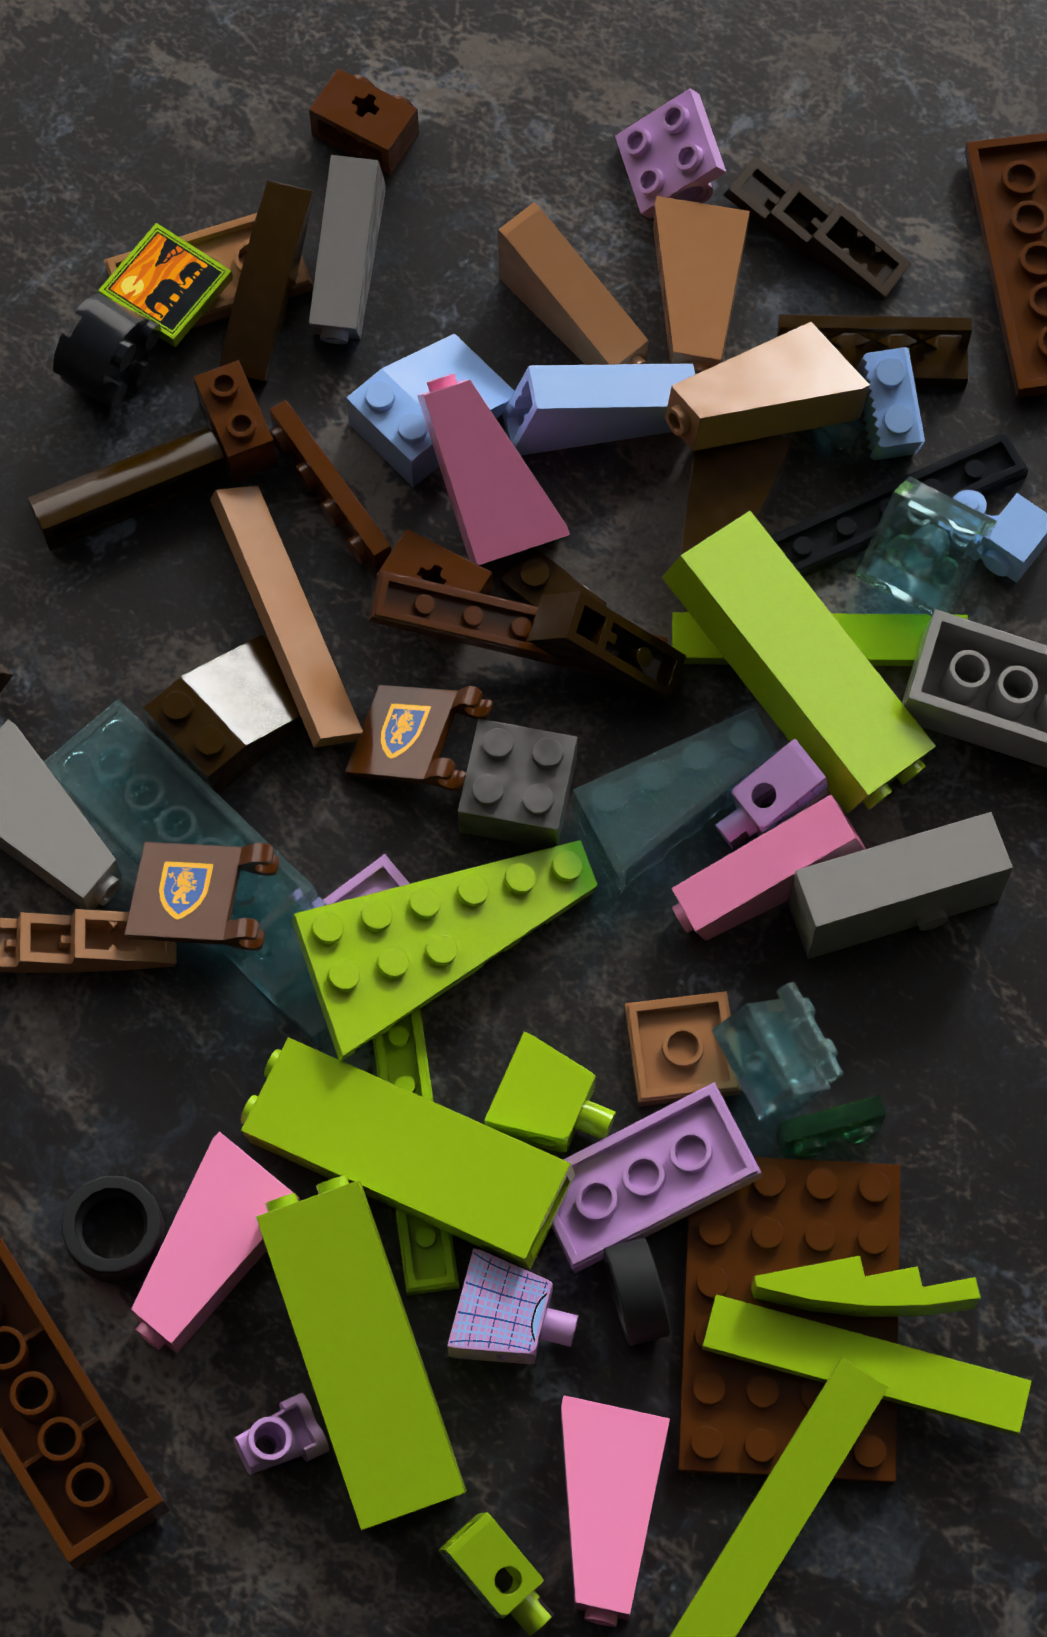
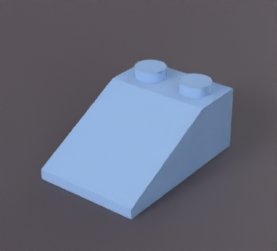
(388, 409)

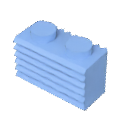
(891, 404)

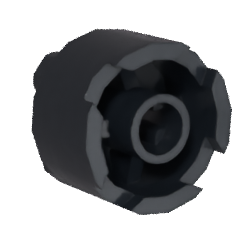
(106, 350)

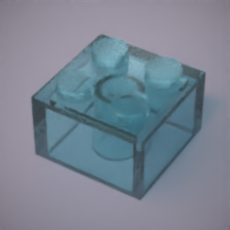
(925, 547)

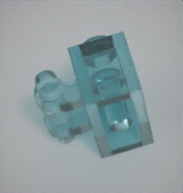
(779, 1053)

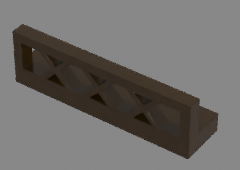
(934, 358)

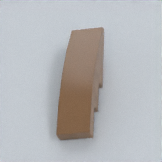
(77, 944)

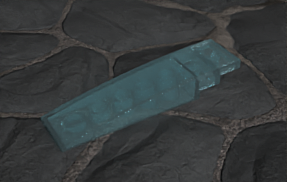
(150, 795)

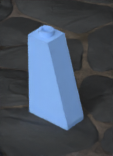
(589, 404)

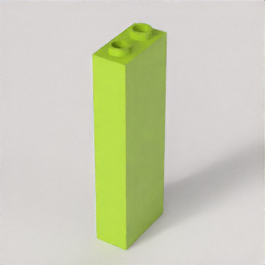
(799, 662)
(408, 1152)
(360, 1352)

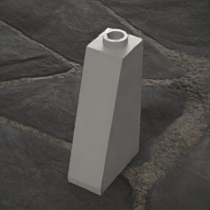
(346, 248)
(48, 830)

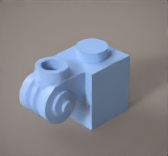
(1016, 537)

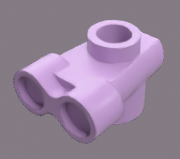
(291, 1432)

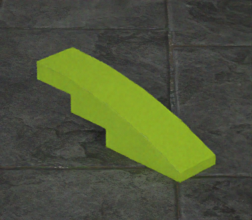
(845, 1290)

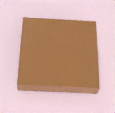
(676, 1047)

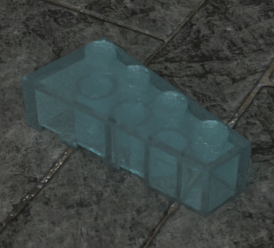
(668, 795)

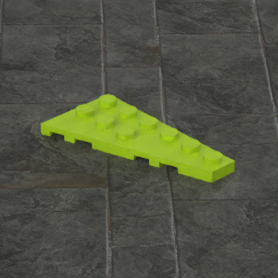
(413, 942)

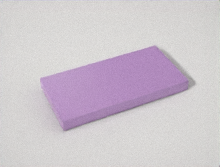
(652, 1176)

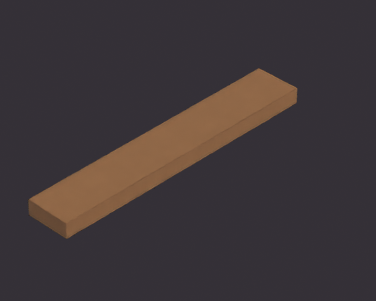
(286, 616)

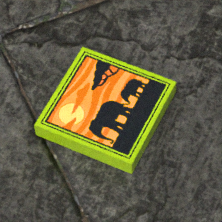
(167, 283)

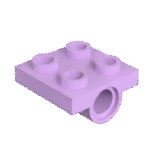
(671, 153)

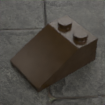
(226, 713)

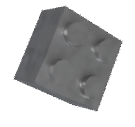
(517, 784)

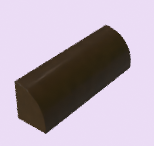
(129, 487)

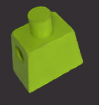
(547, 1099)

